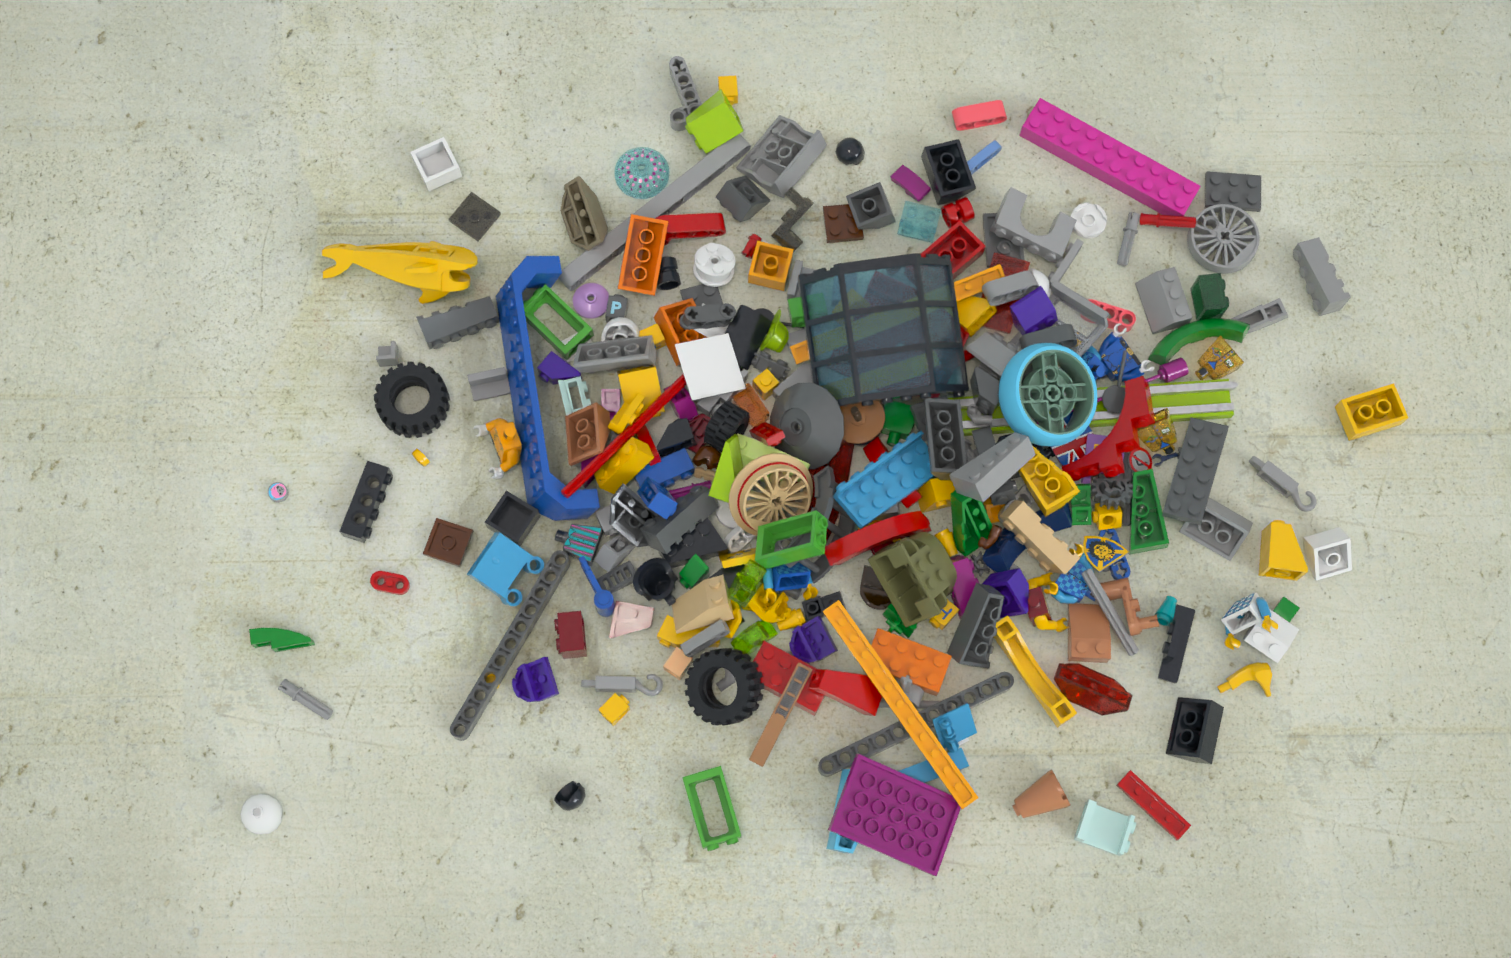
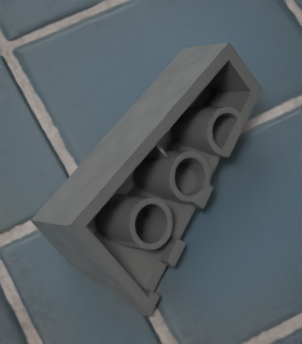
(458, 322)
(977, 627)

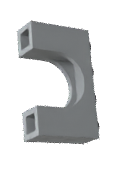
(1009, 225)

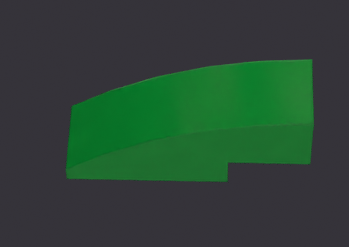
(279, 639)

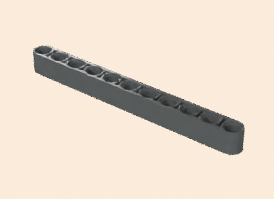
(510, 654)
(891, 740)

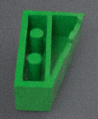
(968, 522)

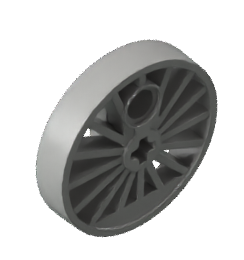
(1232, 239)

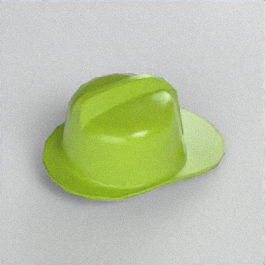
(776, 336)

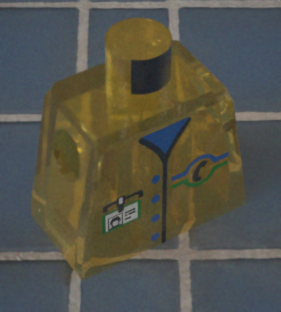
(1218, 361)
(1160, 434)

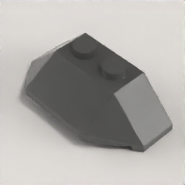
(629, 514)

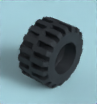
(724, 423)

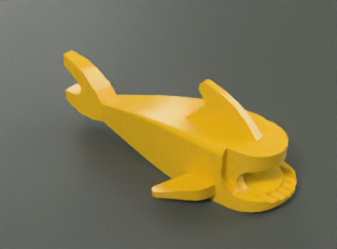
(426, 266)

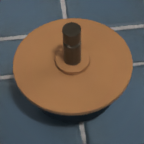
(862, 423)

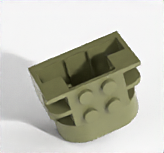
(915, 576)

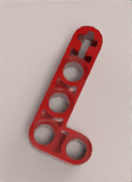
(693, 225)

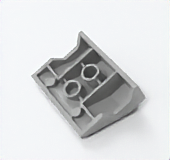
(782, 156)

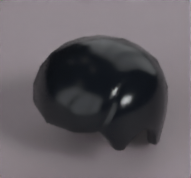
(850, 151)
(570, 796)

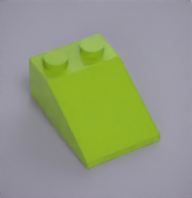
(727, 470)

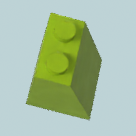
(713, 122)

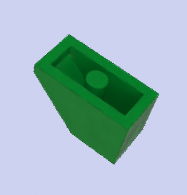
(693, 572)

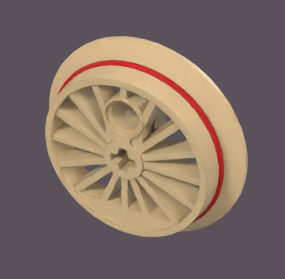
(774, 495)

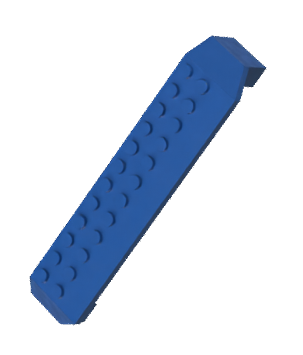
(541, 487)

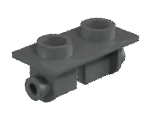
(777, 367)

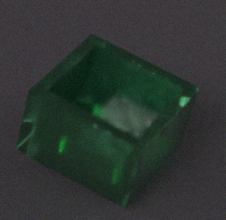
(1209, 296)

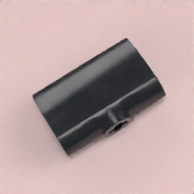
(747, 334)

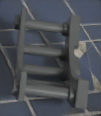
(824, 491)

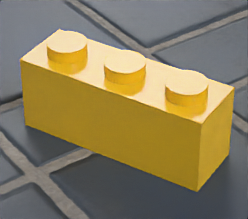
(623, 465)

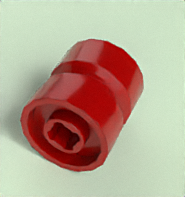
(961, 210)

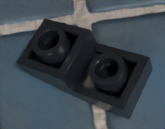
(815, 606)

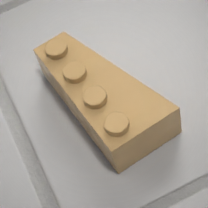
(1038, 538)

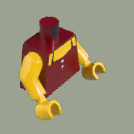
(1038, 607)

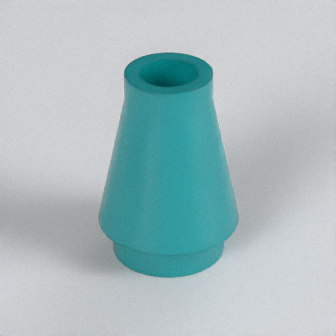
(1166, 611)

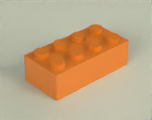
(906, 657)

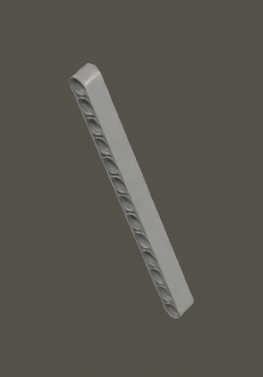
(662, 204)

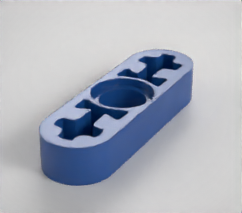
(1124, 565)

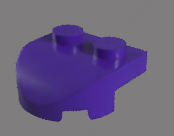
(812, 641)
(535, 681)

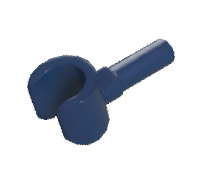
(1164, 458)

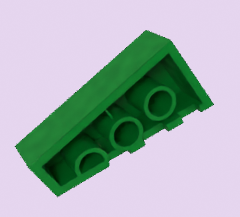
(1147, 523)

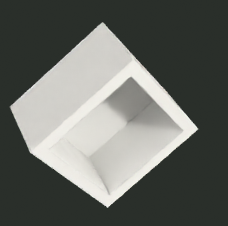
(436, 164)

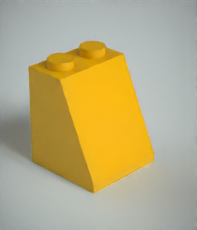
(642, 381)
(1281, 553)

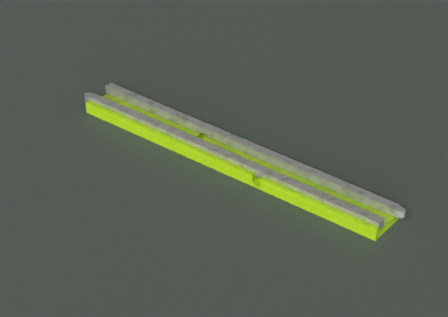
(1183, 399)

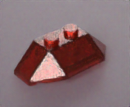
(1091, 689)

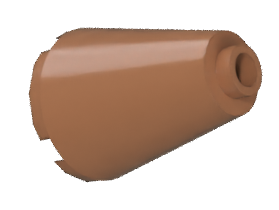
(1041, 797)

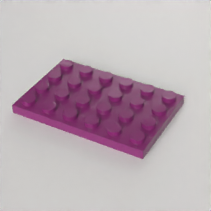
(895, 815)

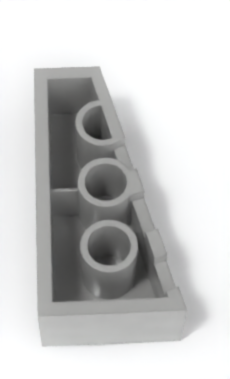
(993, 467)

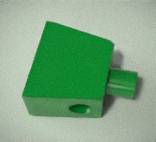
(898, 422)

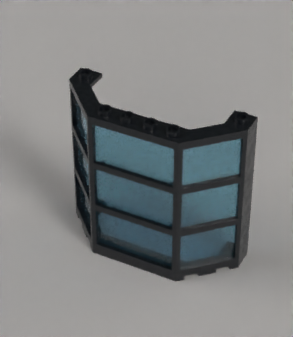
(884, 329)

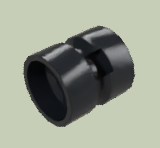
(668, 276)

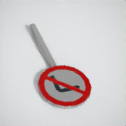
(1139, 460)

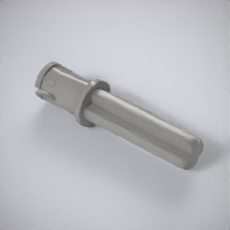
(1128, 238)
(305, 699)

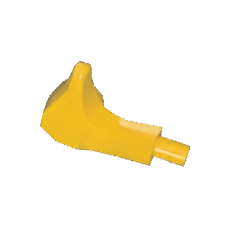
(1257, 671)

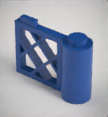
(603, 599)

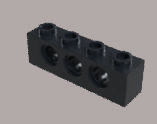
(371, 473)

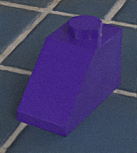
(555, 368)

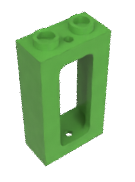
(547, 296)
(786, 528)
(717, 776)

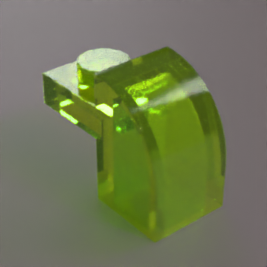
(745, 583)
(754, 636)

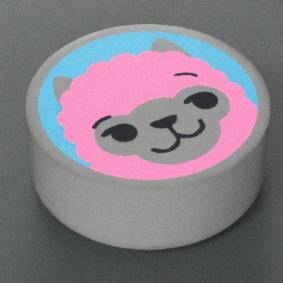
(277, 492)

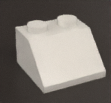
(1328, 553)
(1274, 643)

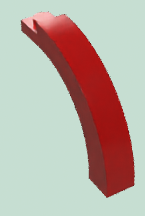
(876, 535)

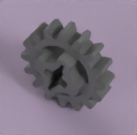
(1111, 491)

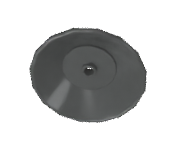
(819, 423)

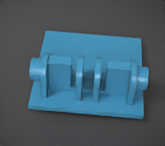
(954, 727)

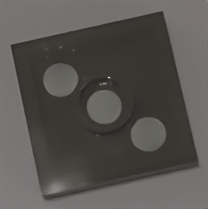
(474, 216)

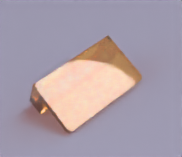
(750, 402)

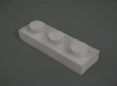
(1064, 263)

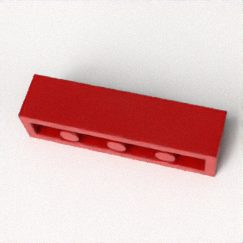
(644, 436)

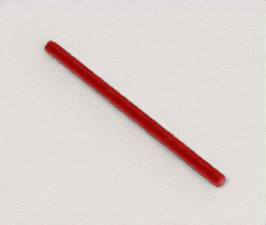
(621, 439)

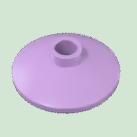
(593, 308)

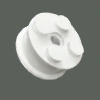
(714, 265)

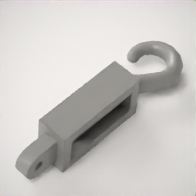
(1281, 482)
(622, 684)

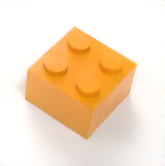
(770, 266)

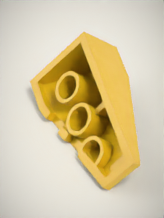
(1047, 483)

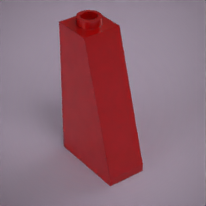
(848, 689)

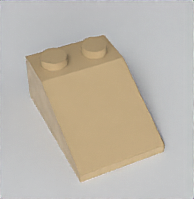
(703, 605)

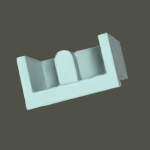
(564, 388)

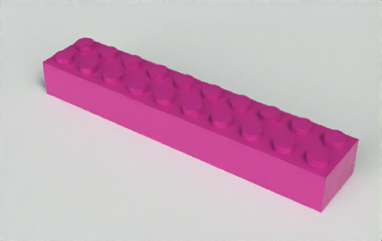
(1108, 160)

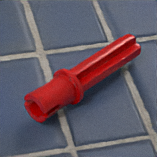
(1167, 220)

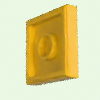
(737, 558)

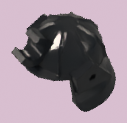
(655, 580)

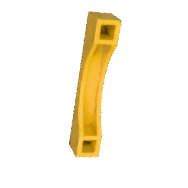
(1045, 691)

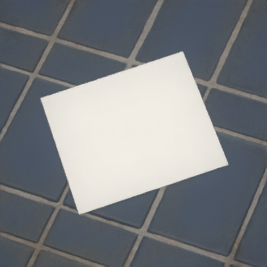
(710, 366)

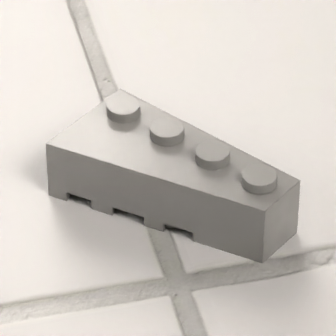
(1320, 277)

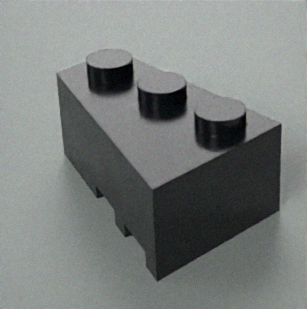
(701, 541)

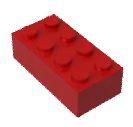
(960, 245)
(777, 670)

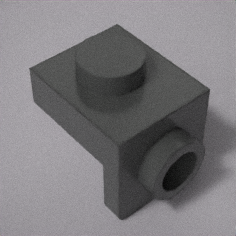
(1005, 493)

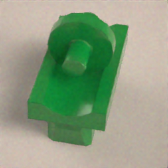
(896, 623)

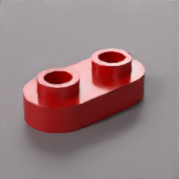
(390, 583)

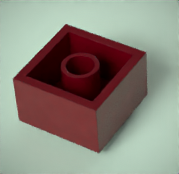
(571, 635)

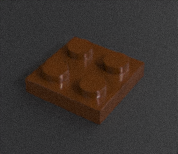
(840, 224)
(448, 542)

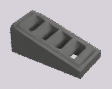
(613, 573)

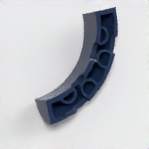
(1007, 548)

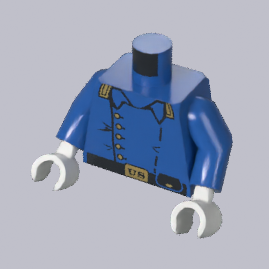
(1111, 356)

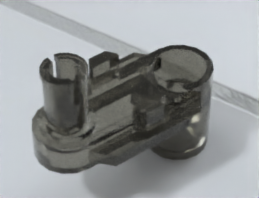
(784, 234)

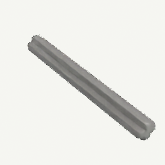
(1110, 612)

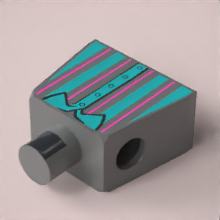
(581, 541)

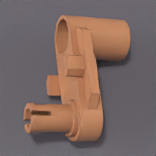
(1121, 589)

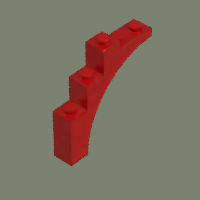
(1107, 456)

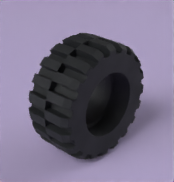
(405, 377)
(701, 693)

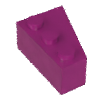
(964, 583)

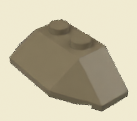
(582, 215)

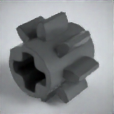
(978, 569)

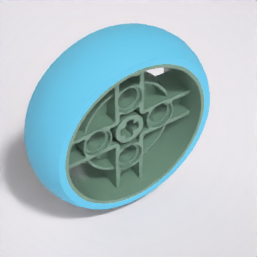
(1074, 380)

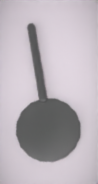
(1114, 395)

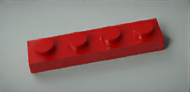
(1153, 805)

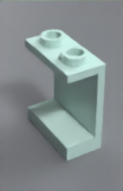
(1105, 828)

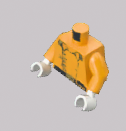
(505, 442)

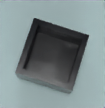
(512, 518)

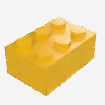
(1371, 412)

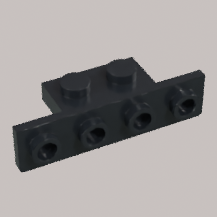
(1176, 644)

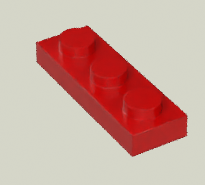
(767, 434)

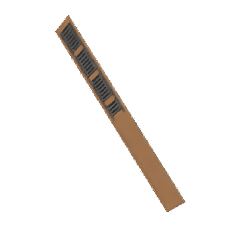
(780, 714)

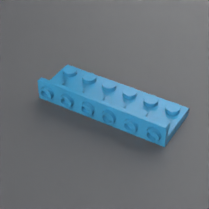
(885, 481)

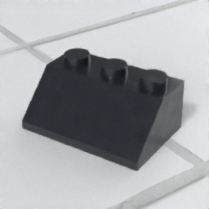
(947, 171)
(1195, 730)

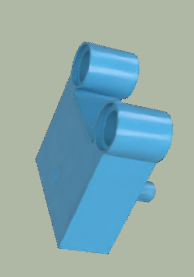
(500, 565)

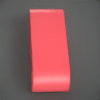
(979, 115)
(1117, 315)

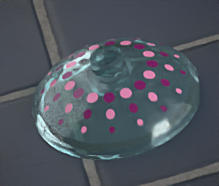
(641, 182)

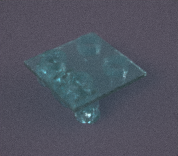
(919, 221)

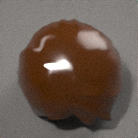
(707, 455)

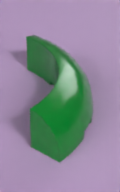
(1197, 331)

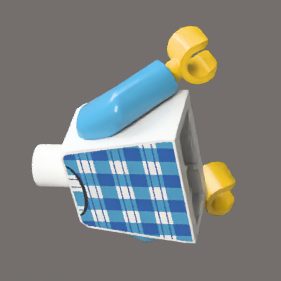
(1245, 614)

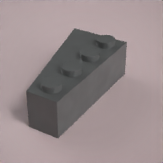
(690, 509)

